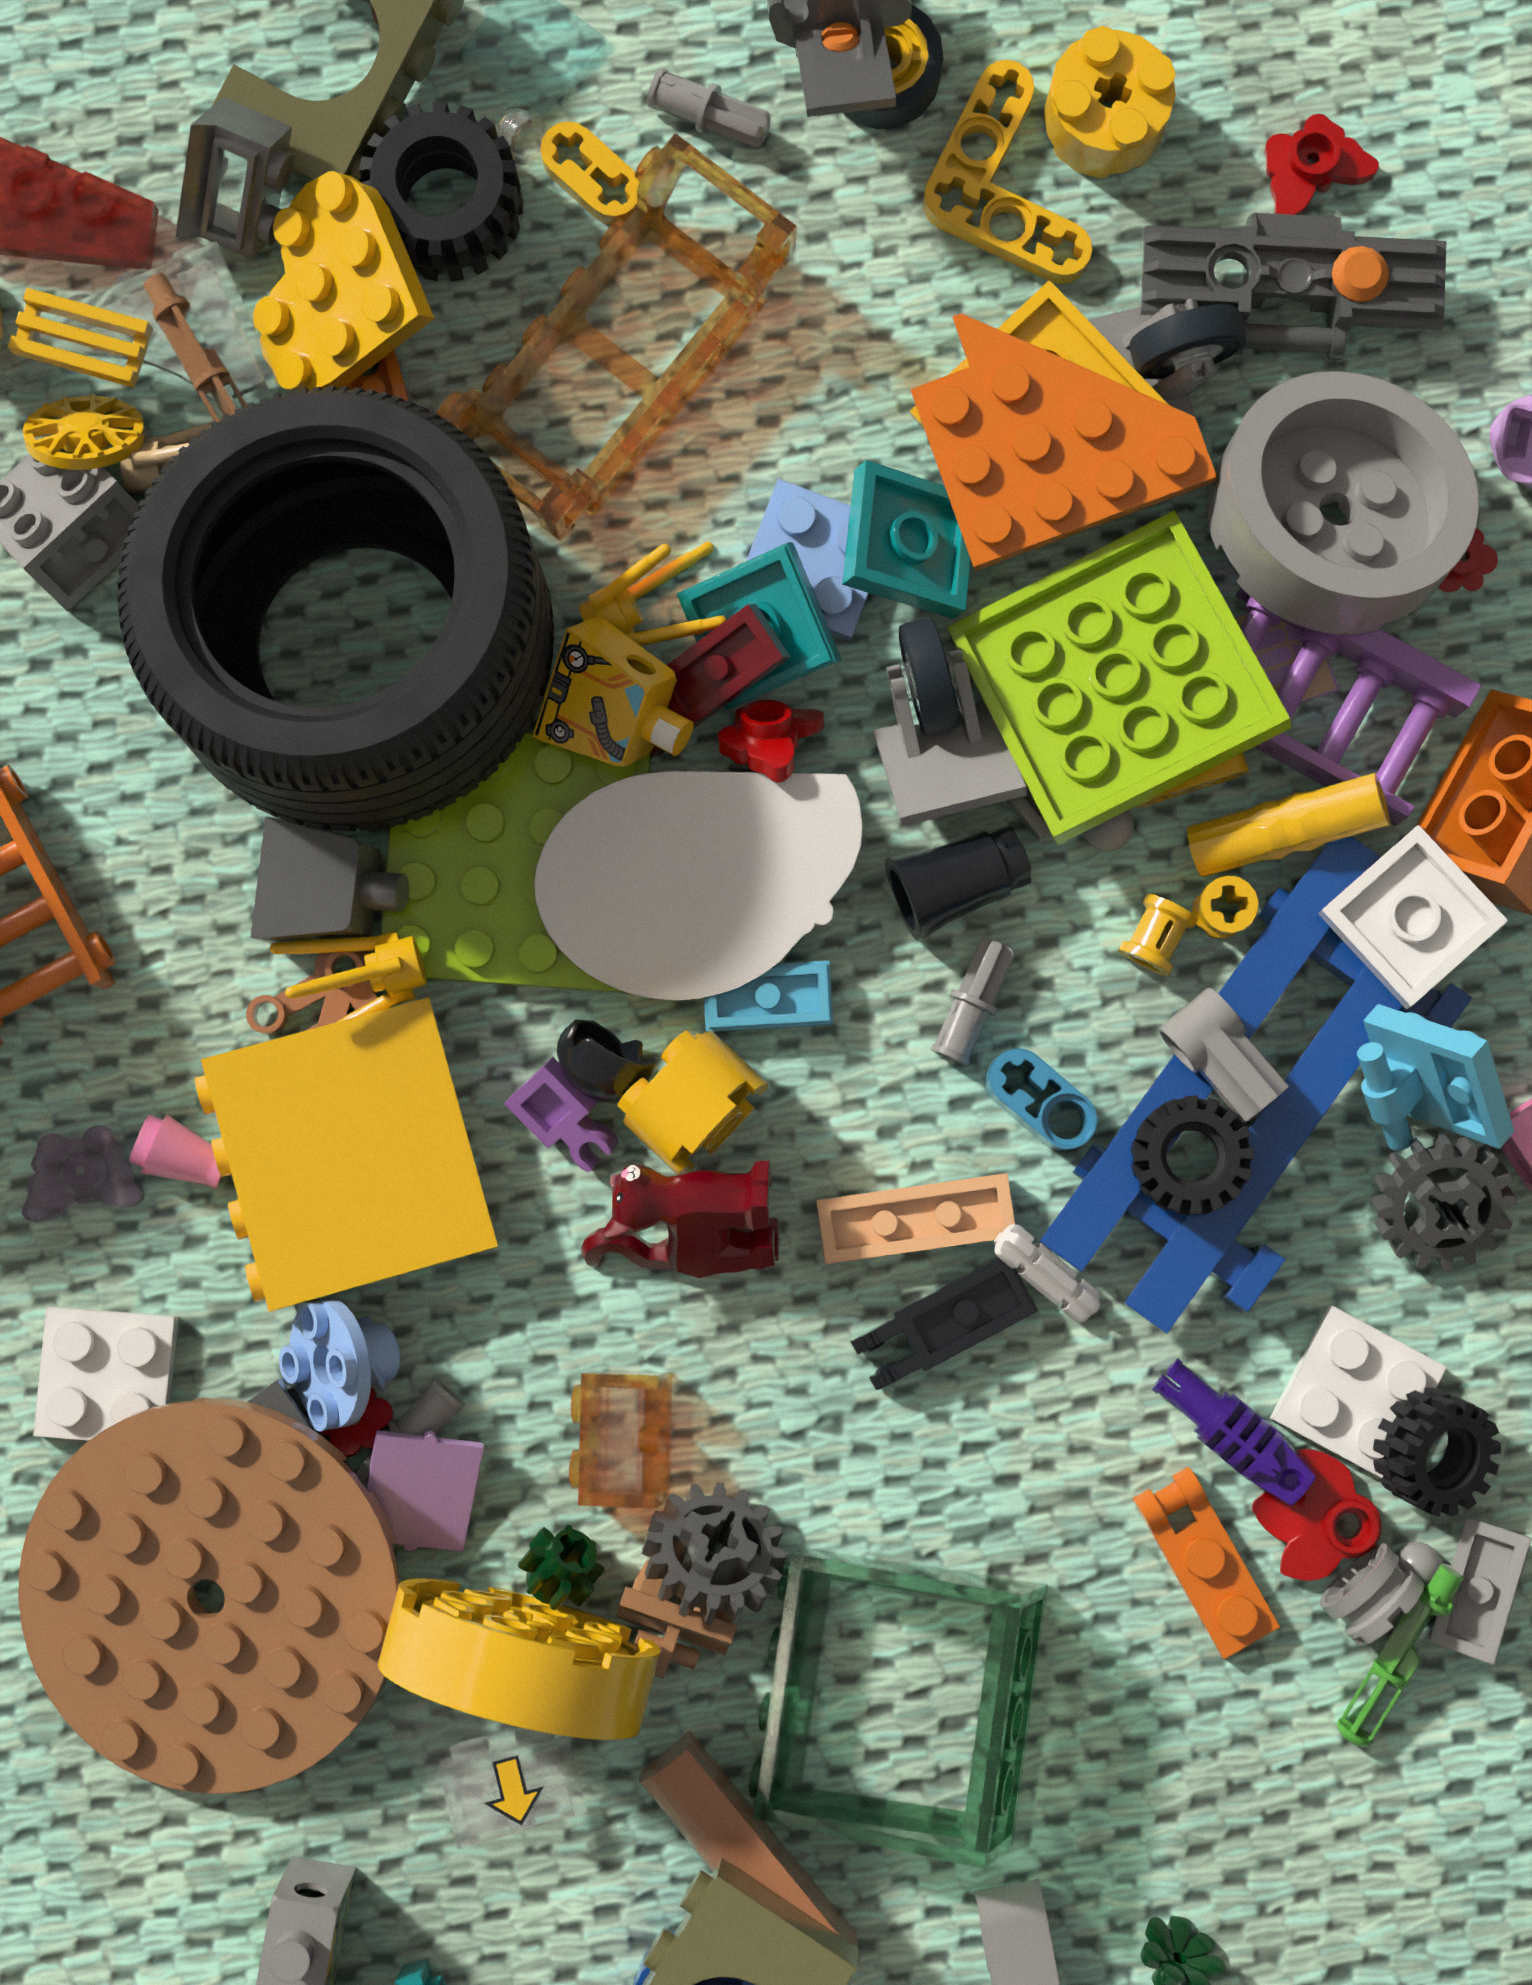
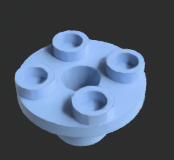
(337, 1361)

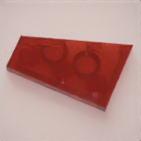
(70, 214)

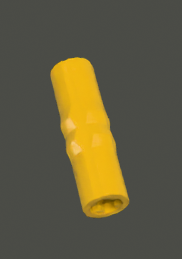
(1288, 825)

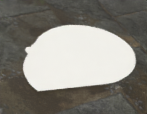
(695, 876)

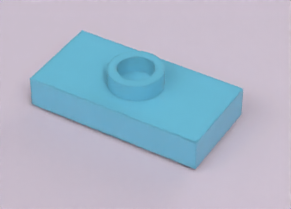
(778, 999)

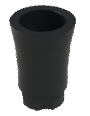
(956, 878)

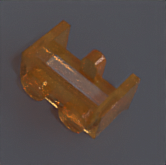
(622, 1438)

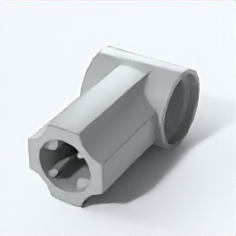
(1212, 1041)

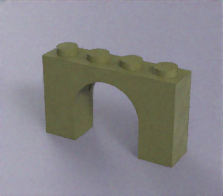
(337, 130)
(747, 1934)

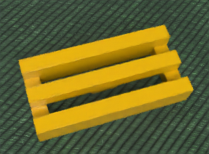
(31, 322)

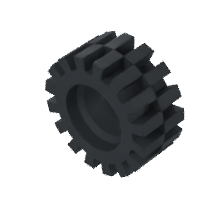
(1220, 1127)
(1464, 1460)

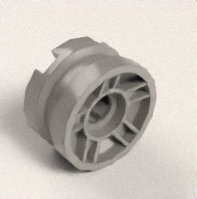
(1371, 1594)

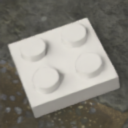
(1412, 917)
(101, 1369)
(1349, 1384)

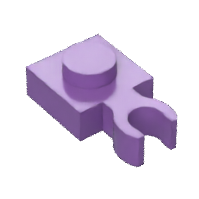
(556, 1111)

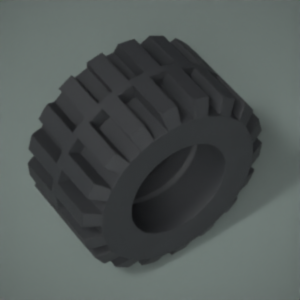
(453, 142)

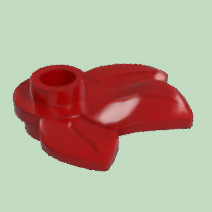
(1311, 1523)

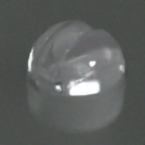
(531, 127)

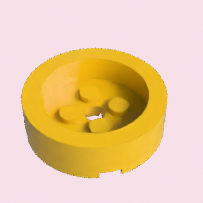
(518, 1660)

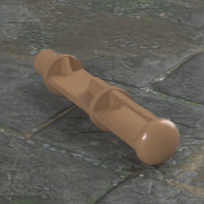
(200, 364)

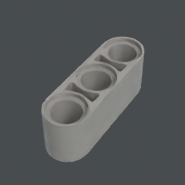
(1016, 1934)

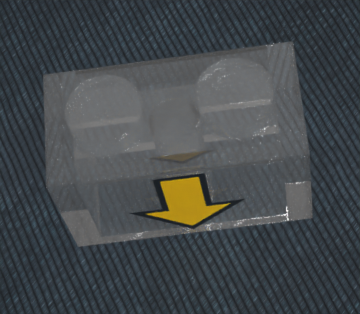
(510, 1785)

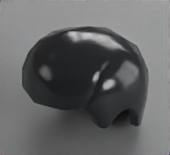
(599, 1063)

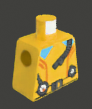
(610, 698)

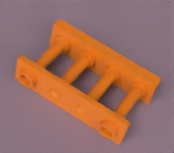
(89, 951)

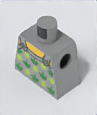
(305, 1932)

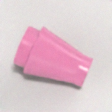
(174, 1152)

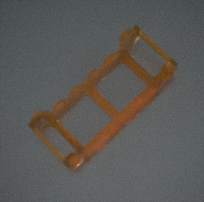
(662, 397)

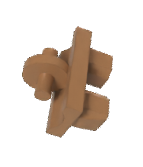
(643, 1608)

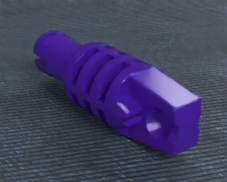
(1238, 1434)

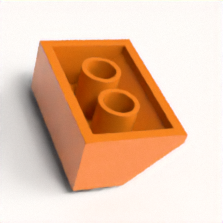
(1485, 803)

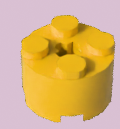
(1117, 70)
(691, 1100)

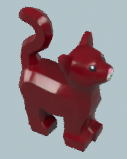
(711, 1217)

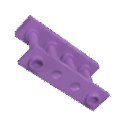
(1380, 662)

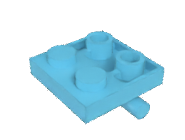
(1430, 1076)

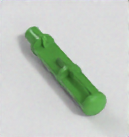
(1398, 1657)

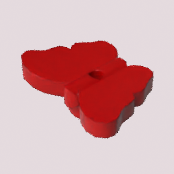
(1336, 158)
(767, 736)

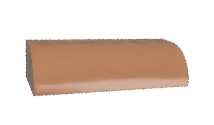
(722, 1825)

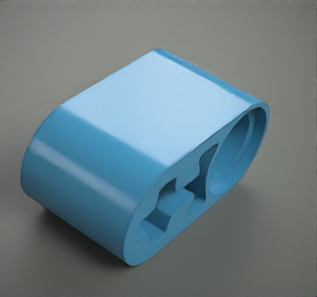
(1037, 1078)

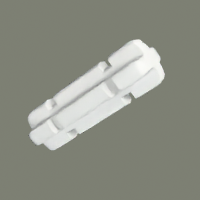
(1047, 1273)

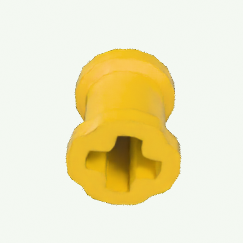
(1236, 892)
(1158, 934)

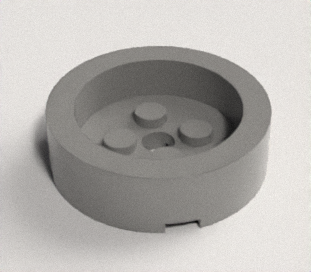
(1394, 478)

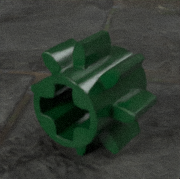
(561, 1567)

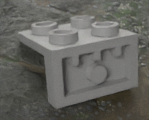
(64, 525)

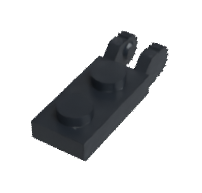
(951, 1320)

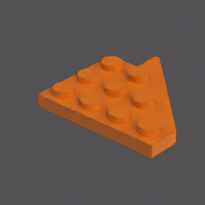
(1048, 446)

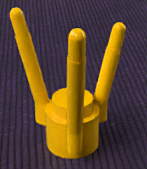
(619, 605)
(392, 968)

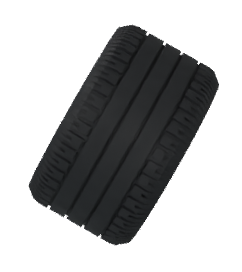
(262, 503)

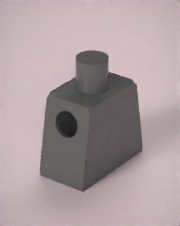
(320, 885)

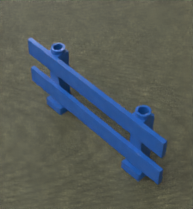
(1207, 1241)

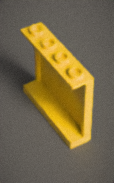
(345, 1155)

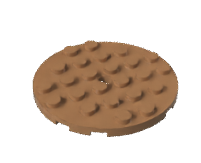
(116, 1612)

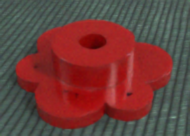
(1480, 560)
(352, 1438)

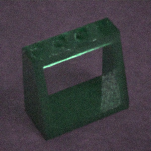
(952, 1835)

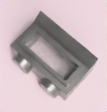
(234, 177)

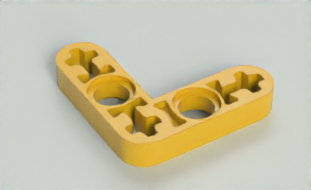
(976, 180)

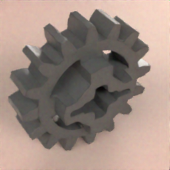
(1453, 1174)
(733, 1578)

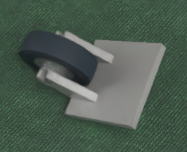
(1176, 345)
(949, 757)

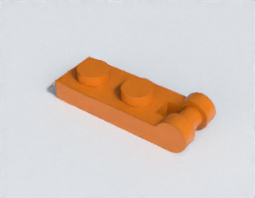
(1207, 1565)

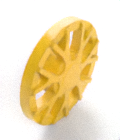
(84, 432)

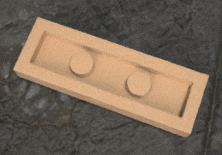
(914, 1218)

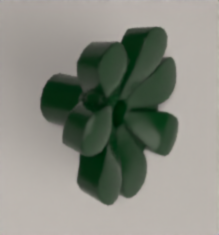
(1178, 1955)

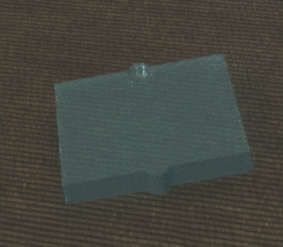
(533, 49)

